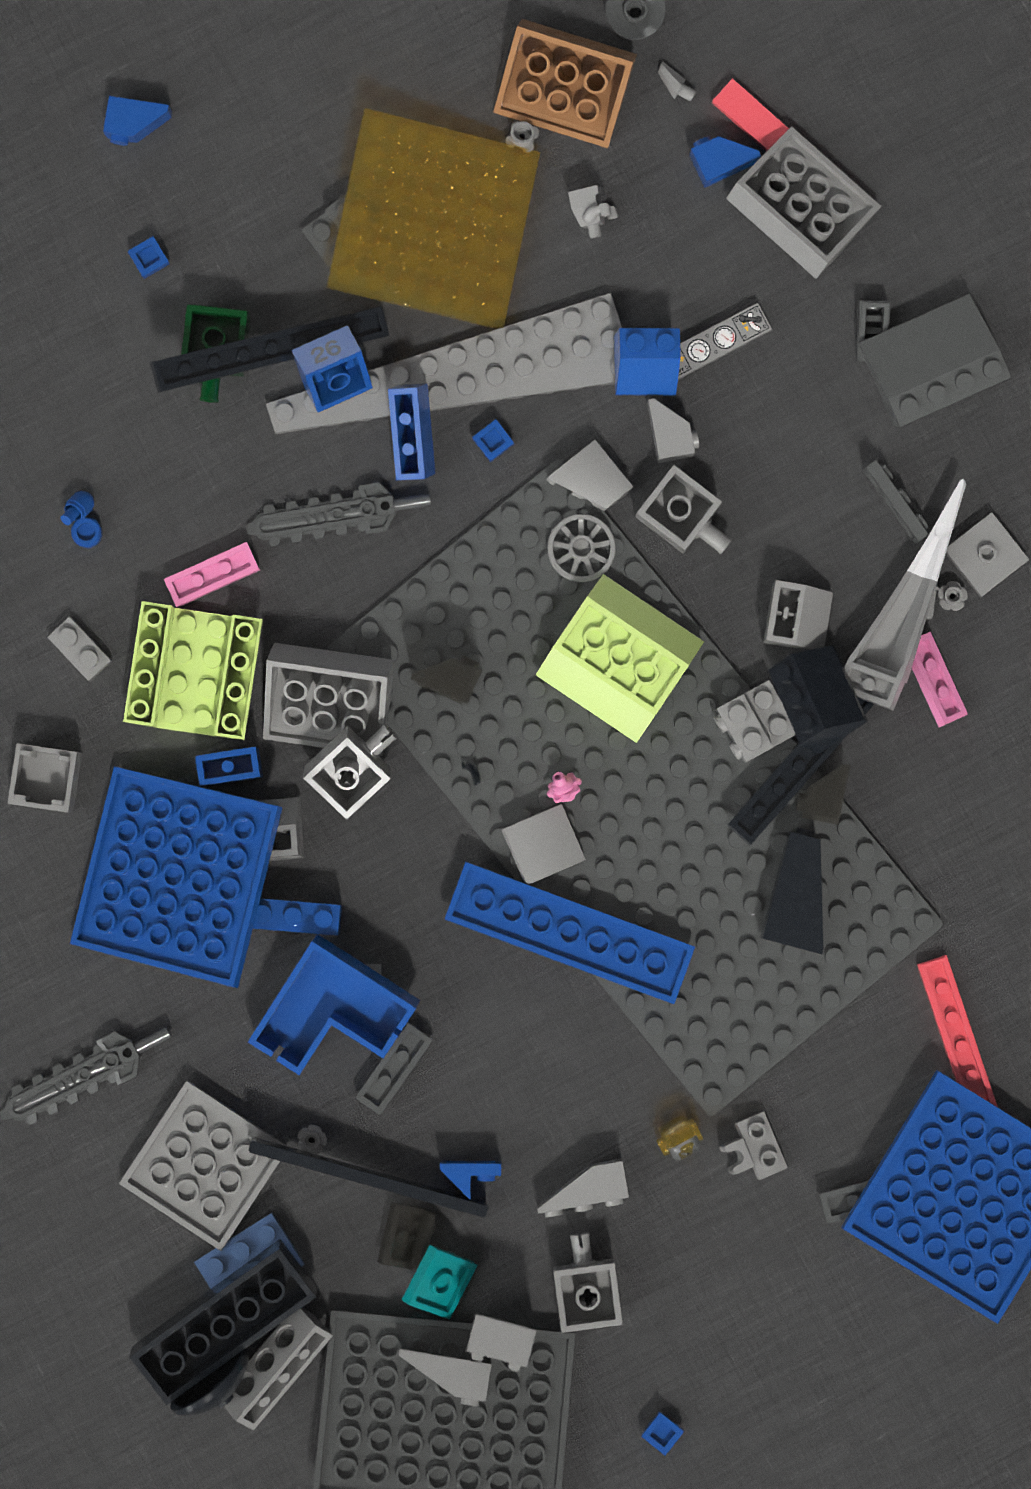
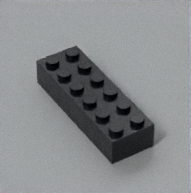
(223, 1322)

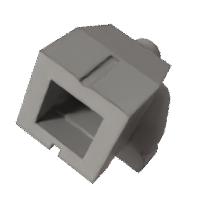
(590, 210)

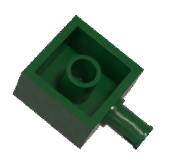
(209, 328)

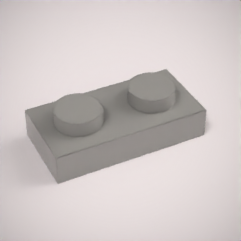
(79, 649)

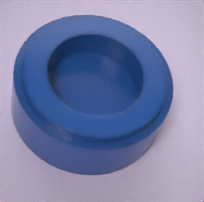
(86, 532)

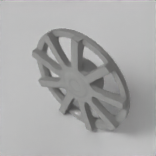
(581, 548)

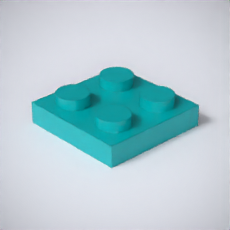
(439, 1282)

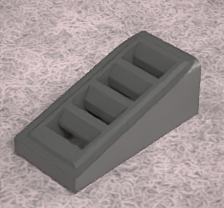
(862, 305)

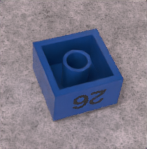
(332, 369)

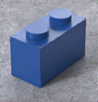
(229, 766)

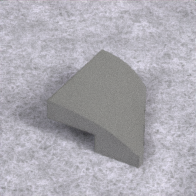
(592, 477)

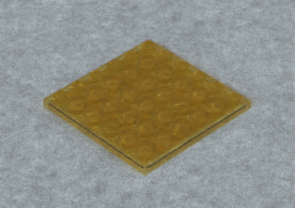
(433, 219)

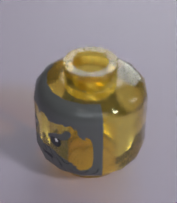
(679, 1138)

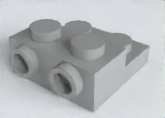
(754, 722)

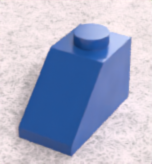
(133, 119)
(721, 158)

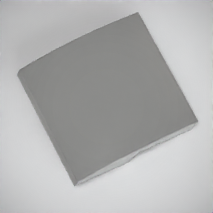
(543, 844)

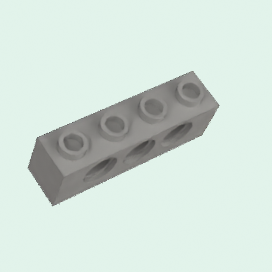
(277, 1366)

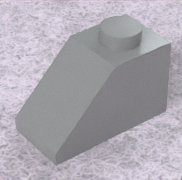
(671, 433)

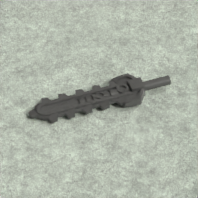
(370, 509)
(114, 1059)

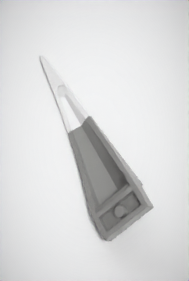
(888, 649)

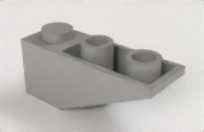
(593, 1185)

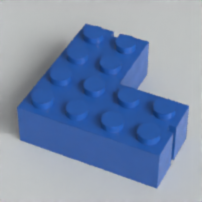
(337, 992)

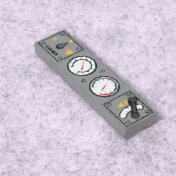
(722, 339)

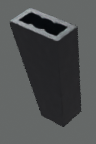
(796, 898)

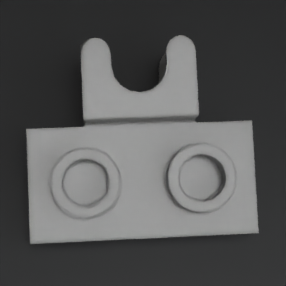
(755, 1147)

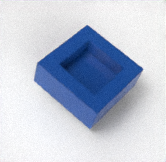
(148, 257)
(493, 440)
(662, 1433)

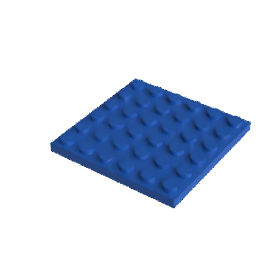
(176, 876)
(954, 1198)

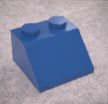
(647, 361)

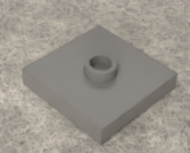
(986, 554)

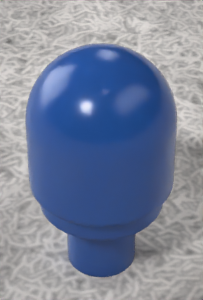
(78, 507)

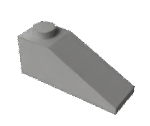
(456, 1375)

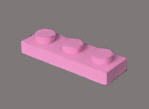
(211, 574)
(936, 682)

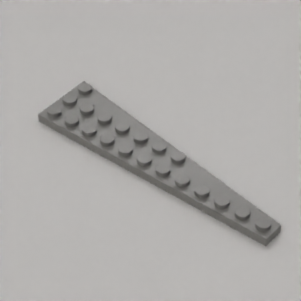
(528, 358)

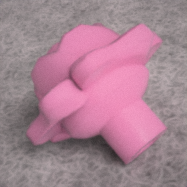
(563, 787)

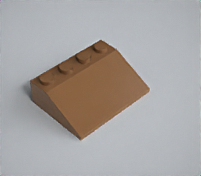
(564, 83)

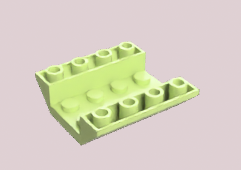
(619, 658)
(193, 671)

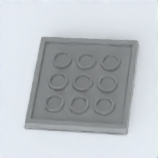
(201, 1166)

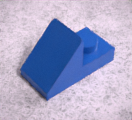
(461, 1171)

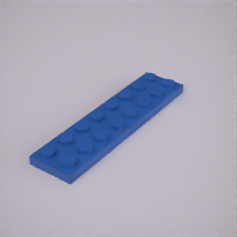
(569, 933)

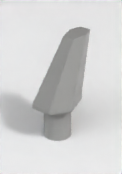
(675, 83)

